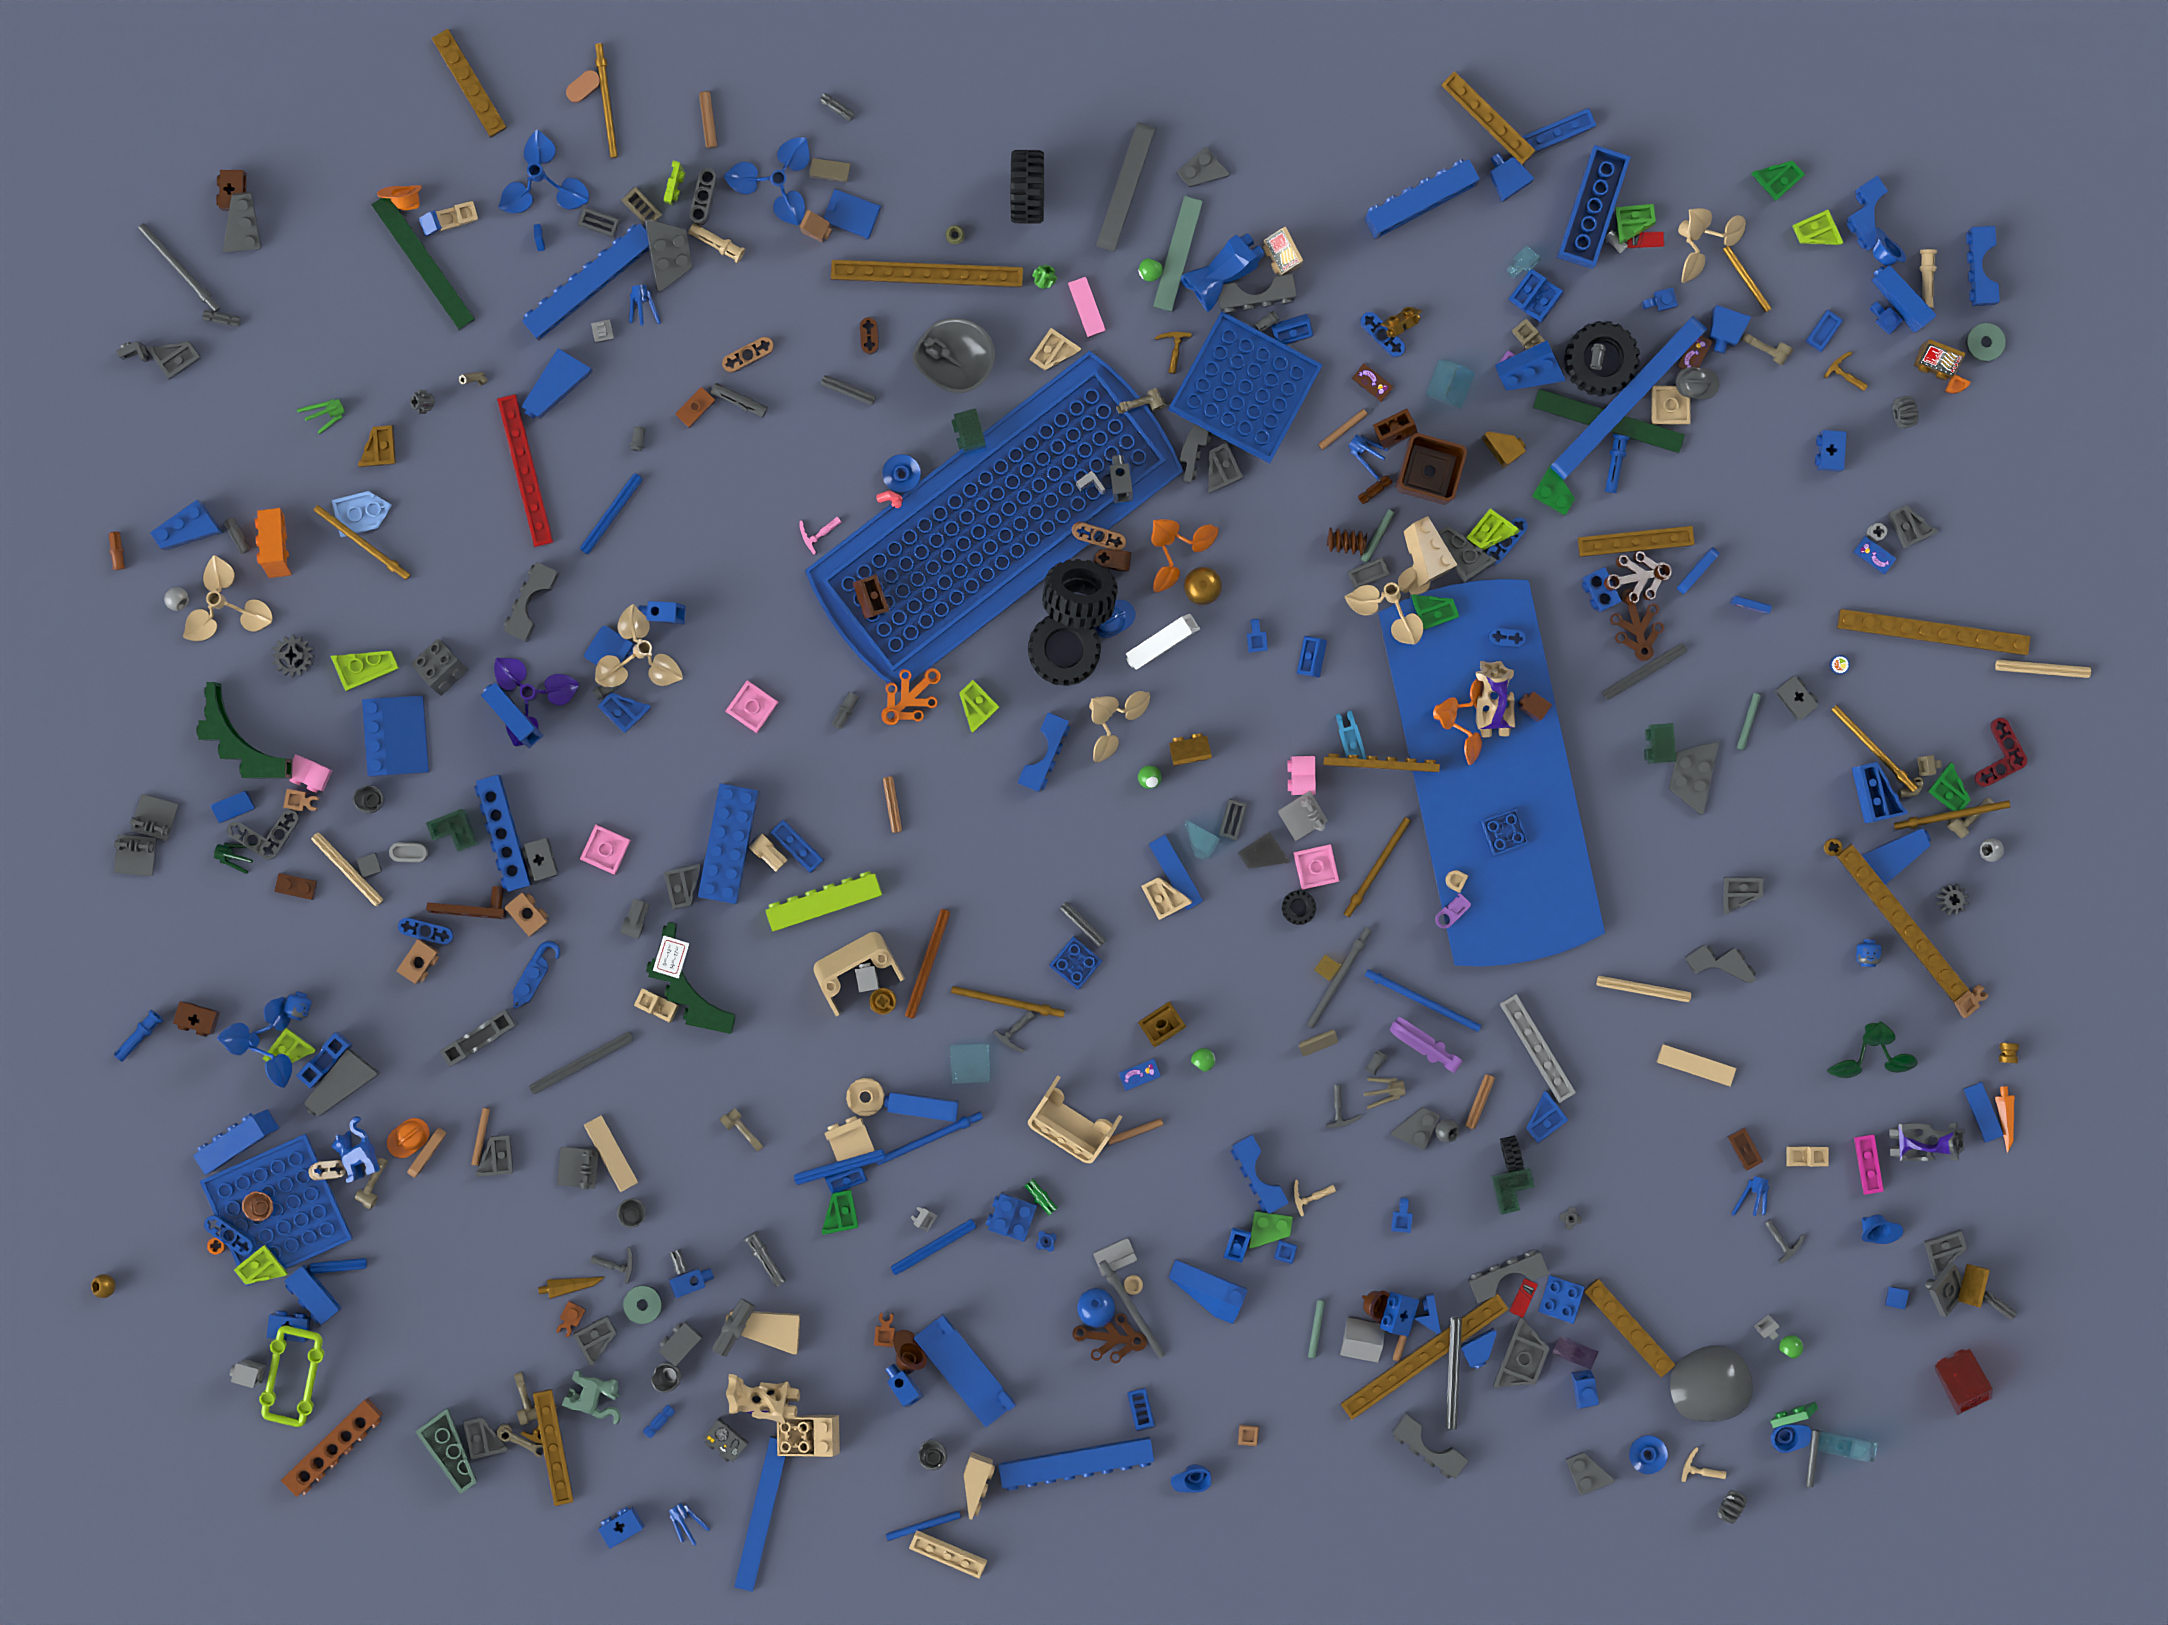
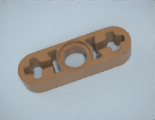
(732, 356)
(1112, 534)
(427, 1152)

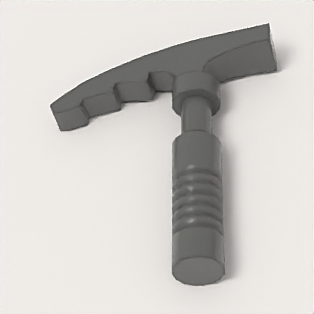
(1016, 1027)
(1338, 1105)
(1778, 1237)
(611, 1265)

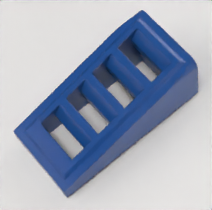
(1139, 1427)

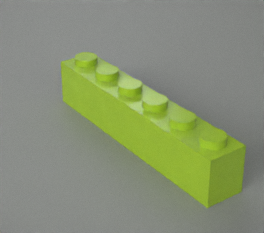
(823, 902)

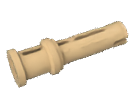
(724, 246)
(1928, 268)

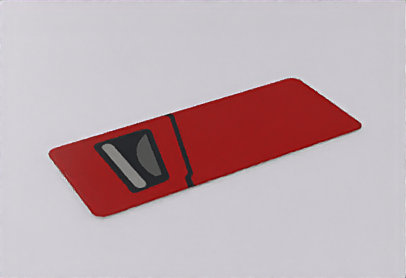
(1646, 239)
(1523, 1297)

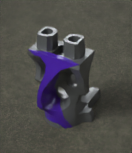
(1948, 1142)

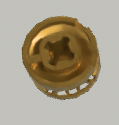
(882, 1001)

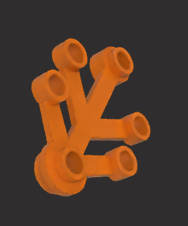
(908, 698)

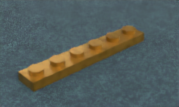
(469, 83)
(1488, 117)
(1635, 541)
(1373, 762)
(1629, 1328)
(553, 1447)

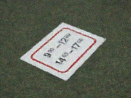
(671, 956)

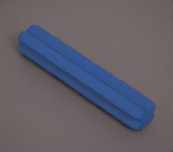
(334, 1266)

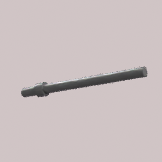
(203, 295)
(1358, 945)
(1113, 1279)

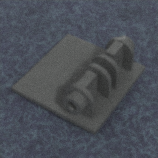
(154, 817)
(134, 855)
(578, 1167)

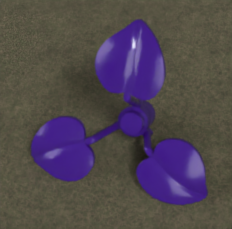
(511, 672)

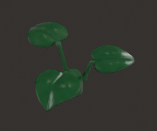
(1874, 1035)

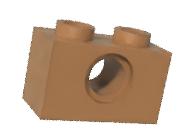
(516, 910)
(408, 967)

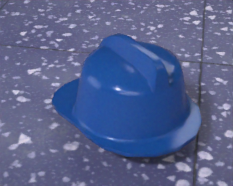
(1886, 250)
(1121, 619)
(1879, 1230)

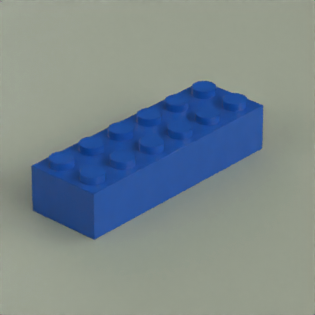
(1421, 199)
(1593, 207)
(728, 843)

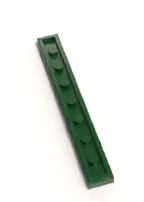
(423, 262)
(1627, 426)

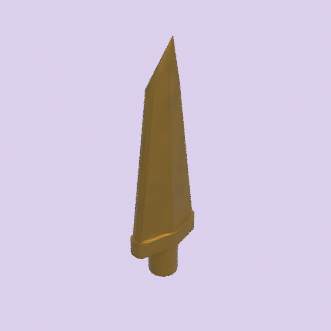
(564, 1286)

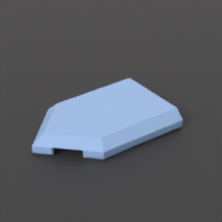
(360, 511)

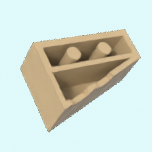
(1428, 551)

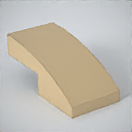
(457, 216)
(656, 1005)
(1806, 1156)

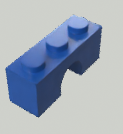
(322, 1063)

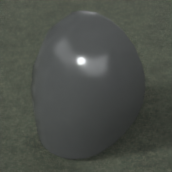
(955, 355)
(1711, 1384)

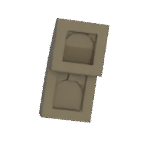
(1527, 334)

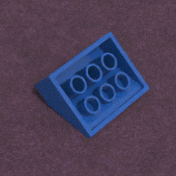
(395, 736)

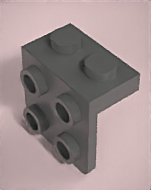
(439, 667)

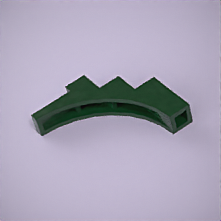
(232, 746)
(680, 991)

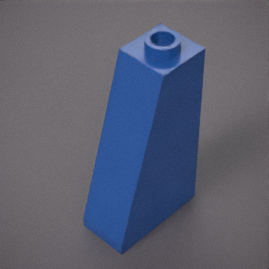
(1903, 298)
(555, 383)
(511, 715)
(1897, 854)
(922, 1106)

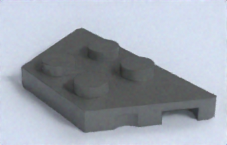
(668, 252)
(1693, 775)
(1522, 1358)

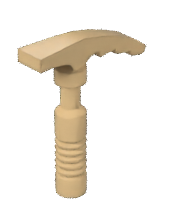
(1315, 1196)
(1705, 1472)

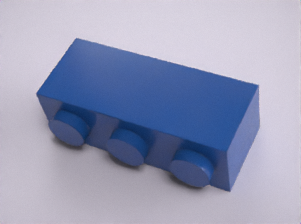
(312, 1295)

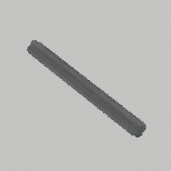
(581, 1062)
(1453, 1373)

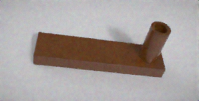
(493, 912)

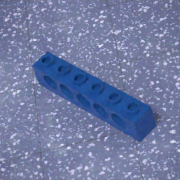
(522, 878)

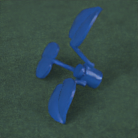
(541, 150)
(794, 155)
(238, 1040)

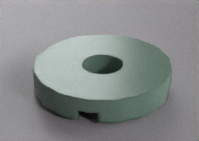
(1996, 338)
(631, 1308)

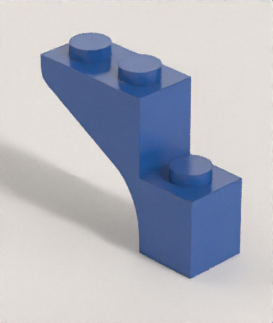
(1864, 220)

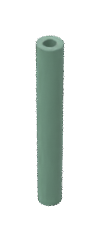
(1377, 536)
(1748, 721)
(1316, 1329)

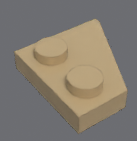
(1164, 897)

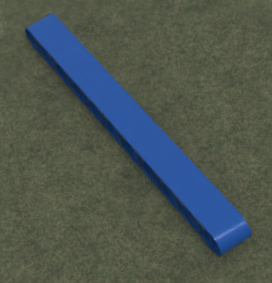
(1628, 397)

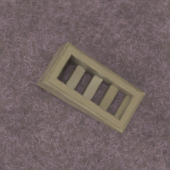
(630, 194)

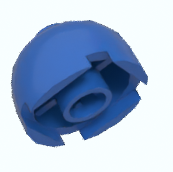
(1096, 1307)

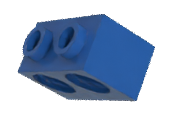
(1595, 592)

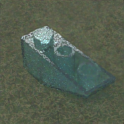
(1847, 1446)

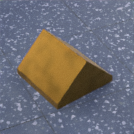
(1162, 1024)
(1973, 1285)

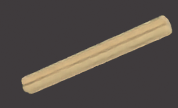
(2040, 668)
(347, 869)
(1643, 989)

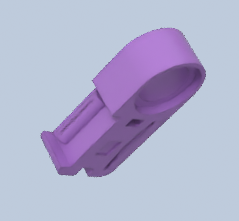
(1454, 910)

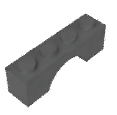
(1281, 290)
(540, 579)
(478, 1037)
(1485, 1284)
(1449, 1461)

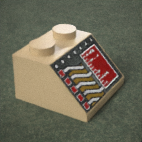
(1282, 252)

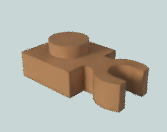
(297, 800)
(1969, 1001)

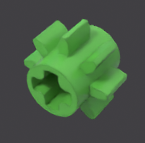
(1044, 276)

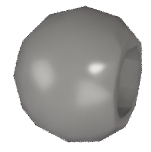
(176, 598)
(1991, 850)

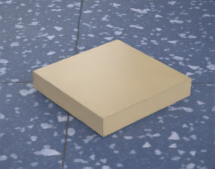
(1669, 406)

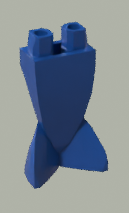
(1229, 265)

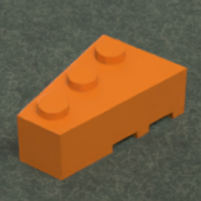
(272, 542)

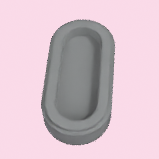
(408, 852)

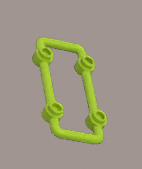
(315, 1356)

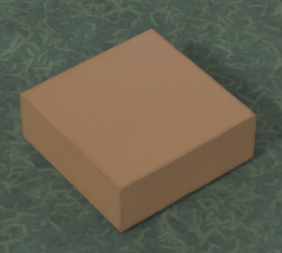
(1248, 1435)

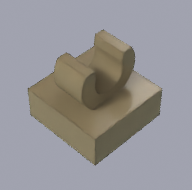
(1927, 765)

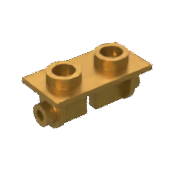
(1408, 318)

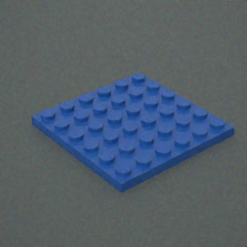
(1245, 387)
(304, 1209)

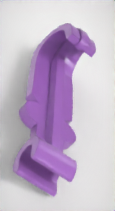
(1424, 1044)

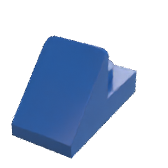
(1237, 1245)
(1431, 1319)

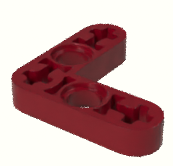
(2008, 760)

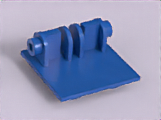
(1561, 1299)

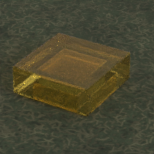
(1327, 967)

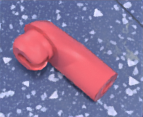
(891, 496)

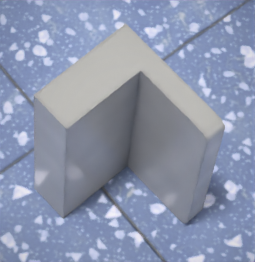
(1087, 480)
(1116, 1255)

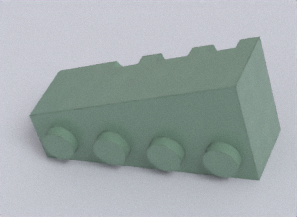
(447, 1449)

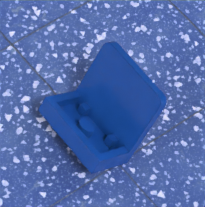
(608, 643)

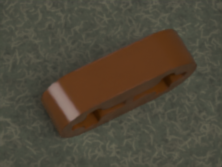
(864, 336)

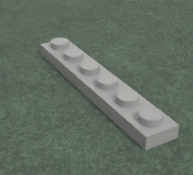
(1537, 1048)

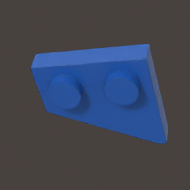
(623, 711)
(1545, 1118)

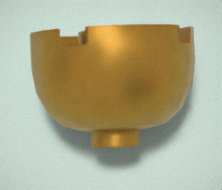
(1202, 585)

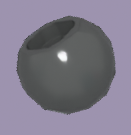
(1447, 1130)

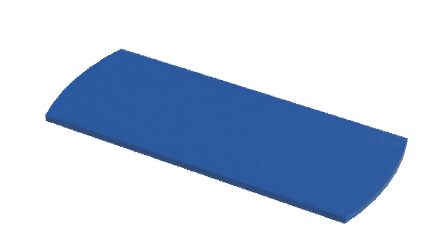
(992, 520)
(1536, 895)

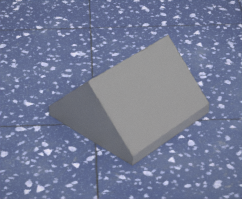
(1362, 1340)

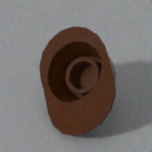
(1375, 1304)
(909, 1353)

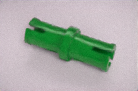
(1040, 1197)

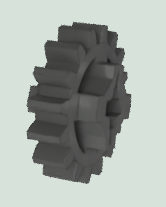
(292, 648)

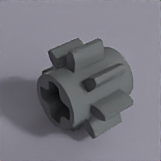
(422, 401)

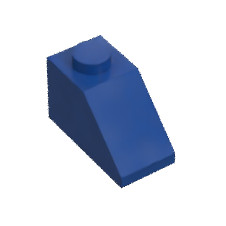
(1479, 1348)

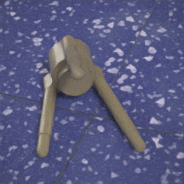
(1396, 1089)

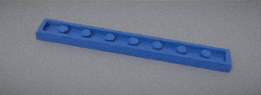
(760, 1518)

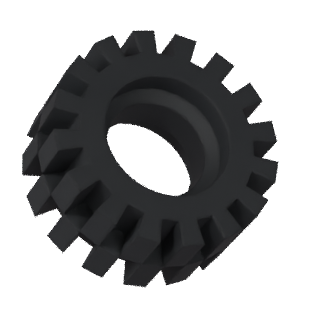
(1310, 907)
(1511, 1153)

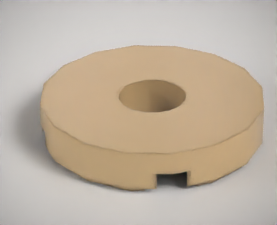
(870, 1086)

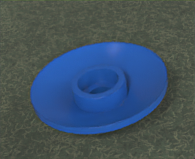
(894, 466)
(1655, 1461)

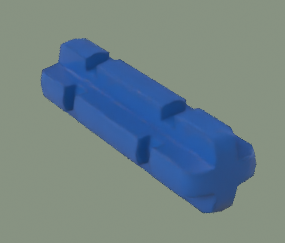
(659, 1421)

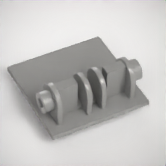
(1303, 816)

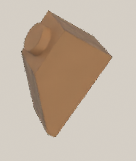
(815, 226)

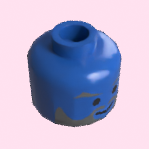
(1868, 953)
(297, 1006)

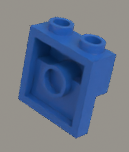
(1011, 1216)

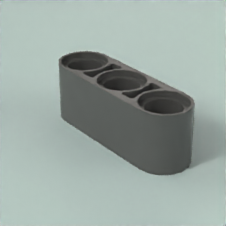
(707, 187)

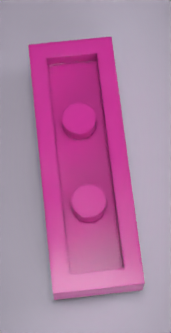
(1868, 1164)

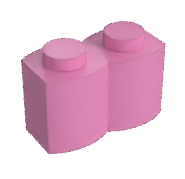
(309, 773)
(1302, 775)

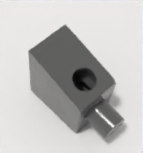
(1122, 484)

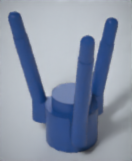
(639, 296)
(1359, 444)
(1760, 1187)
(677, 1515)

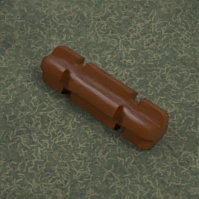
(1375, 489)

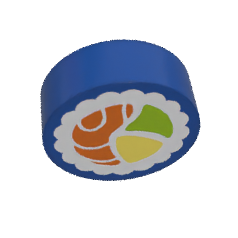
(1839, 664)

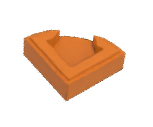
(1957, 384)

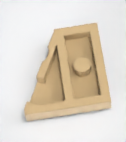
(1053, 350)

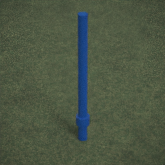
(963, 1122)

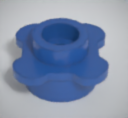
(1043, 1236)

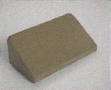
(829, 170)
(1318, 1042)

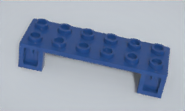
(964, 1370)

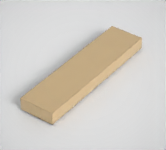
(1696, 1065)
(610, 1153)
(948, 1554)

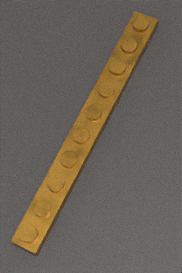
(926, 273)
(1933, 632)
(1902, 922)
(1421, 1358)

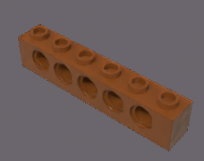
(294, 1480)

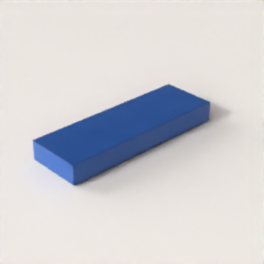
(796, 846)
(1983, 1112)

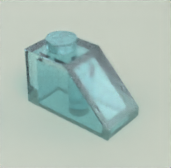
(1200, 840)

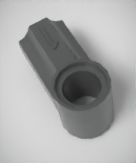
(633, 923)

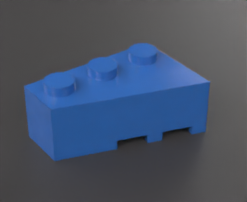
(1530, 368)
(186, 526)
(1876, 794)

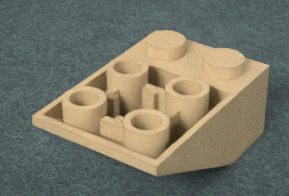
(809, 1436)
(975, 1477)

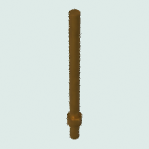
(601, 64)
(392, 565)
(1900, 775)
(1914, 822)
(1357, 899)
(1044, 1009)

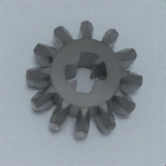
(1905, 412)
(1947, 904)
(1731, 1506)

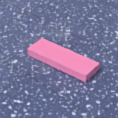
(1086, 307)

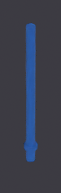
(1378, 978)

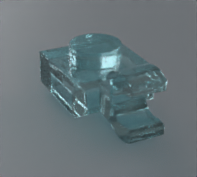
(1524, 260)

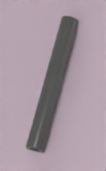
(1812, 1458)

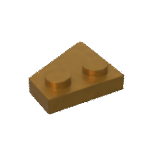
(379, 448)

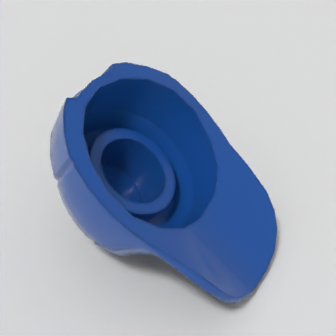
(1790, 1437)
(1193, 1479)

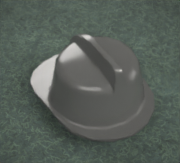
(1697, 383)

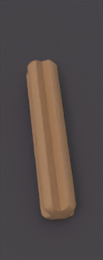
(708, 119)
(892, 804)
(1480, 1101)

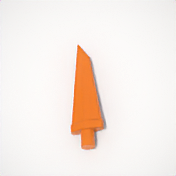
(2005, 1108)

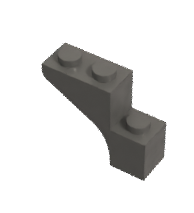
(1729, 962)

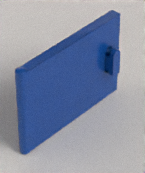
(851, 213)

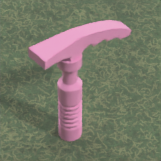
(822, 532)

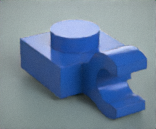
(1662, 299)
(1887, 319)
(1256, 640)
(1402, 1219)

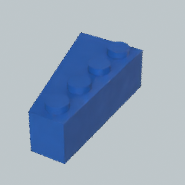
(235, 1141)

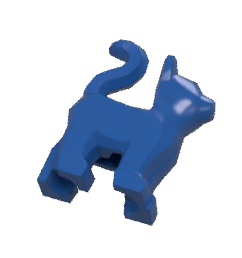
(361, 1153)

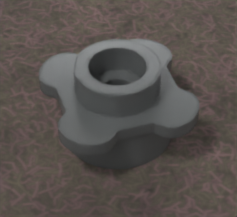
(1570, 1223)

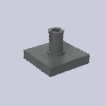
(1945, 1289)

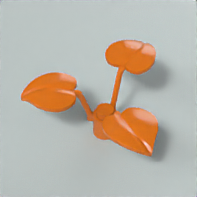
(1164, 534)
(1447, 713)

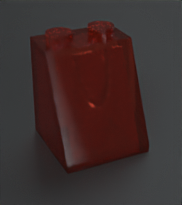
(1963, 1381)

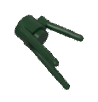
(225, 853)

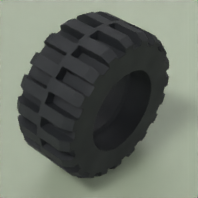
(1027, 186)
(1583, 376)
(1075, 609)
(1063, 675)

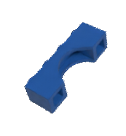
(1983, 290)
(1034, 775)
(1271, 1195)

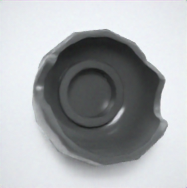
(368, 799)
(631, 1213)
(666, 1377)
(932, 1455)

